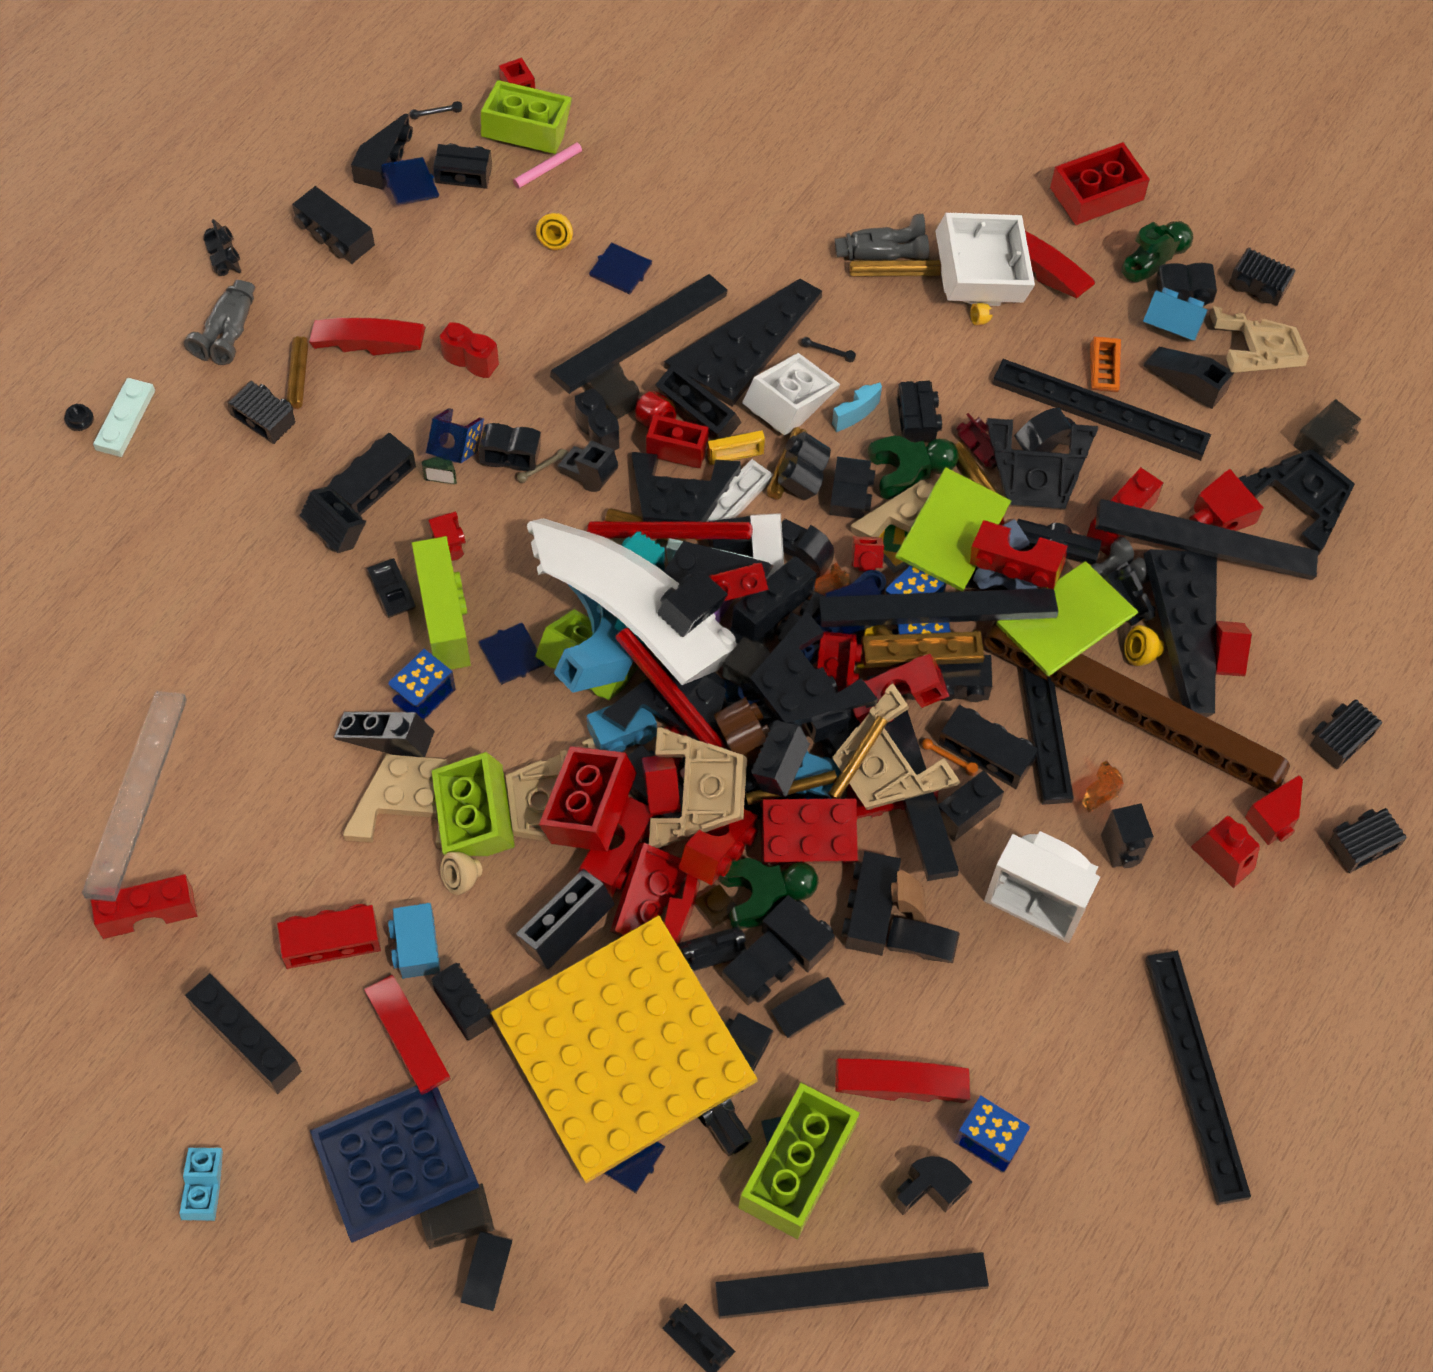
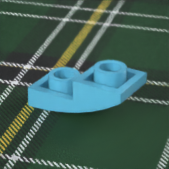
(863, 404)
(202, 1184)

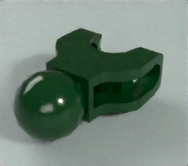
(1156, 248)
(912, 461)
(768, 888)

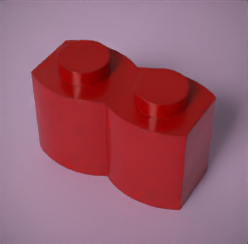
(469, 350)

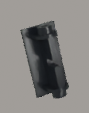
(220, 240)
(1127, 584)
(713, 948)
(698, 1339)

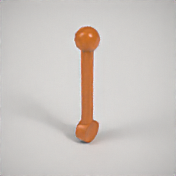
(971, 768)

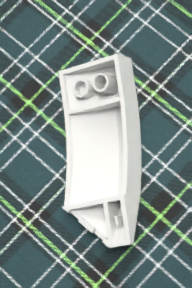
(632, 593)

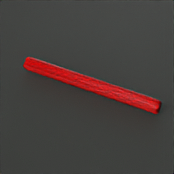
(672, 530)
(668, 688)

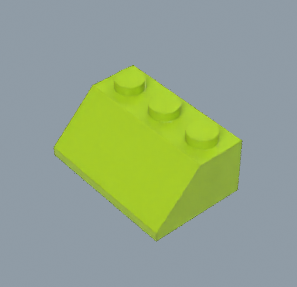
(525, 116)
(568, 632)
(473, 806)

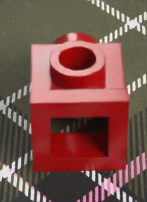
(517, 73)
(448, 526)
(867, 553)

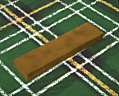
(903, 648)

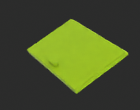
(948, 526)
(1086, 614)

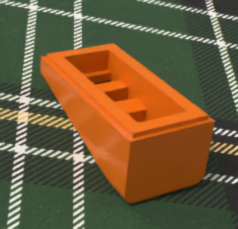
(1107, 345)

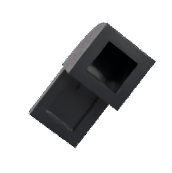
(1045, 431)
(590, 465)
(808, 545)
(938, 1179)

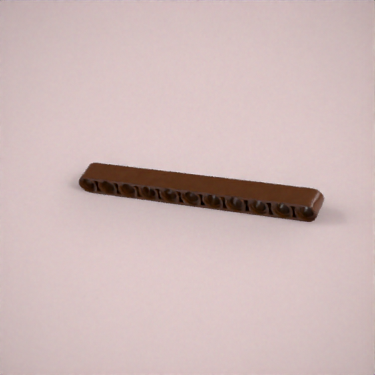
(1156, 715)

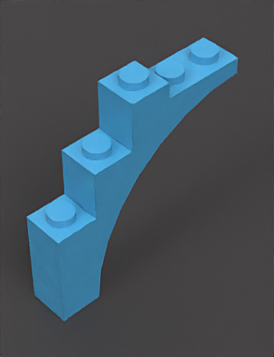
(597, 659)

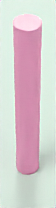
(547, 165)

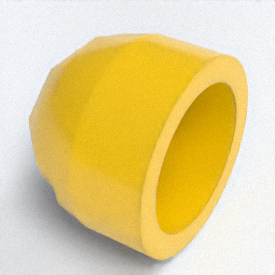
(980, 313)

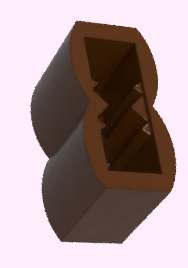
(743, 728)

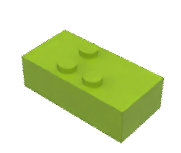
(442, 602)
(798, 1160)

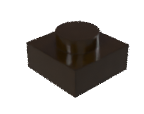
(715, 906)

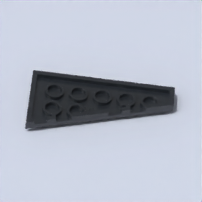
(743, 347)
(1186, 604)

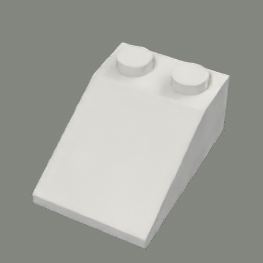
(789, 393)

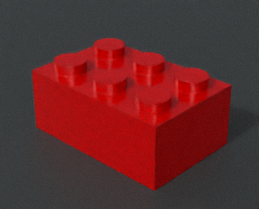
(1099, 183)
(588, 798)
(808, 831)

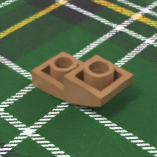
(909, 895)

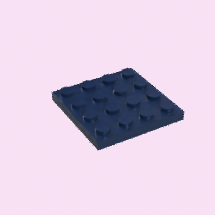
(393, 1161)

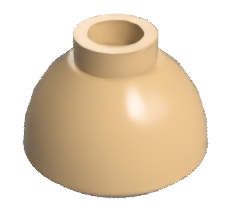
(459, 872)

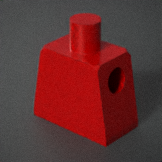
(1227, 504)
(1229, 850)

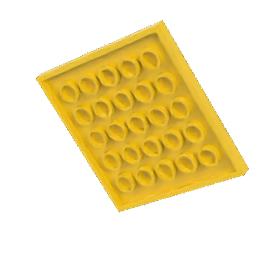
(623, 1048)

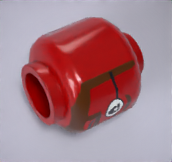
(651, 404)

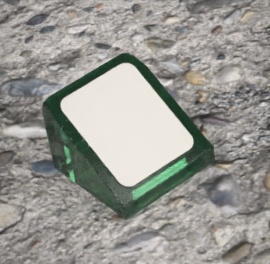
(439, 470)

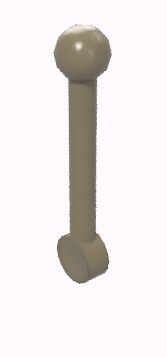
(560, 454)

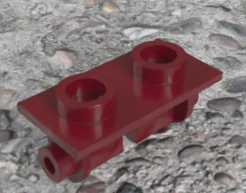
(974, 433)

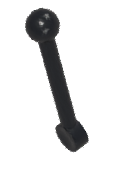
(456, 107)
(849, 355)

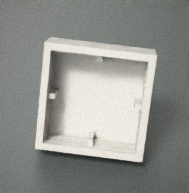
(984, 258)
(1043, 883)

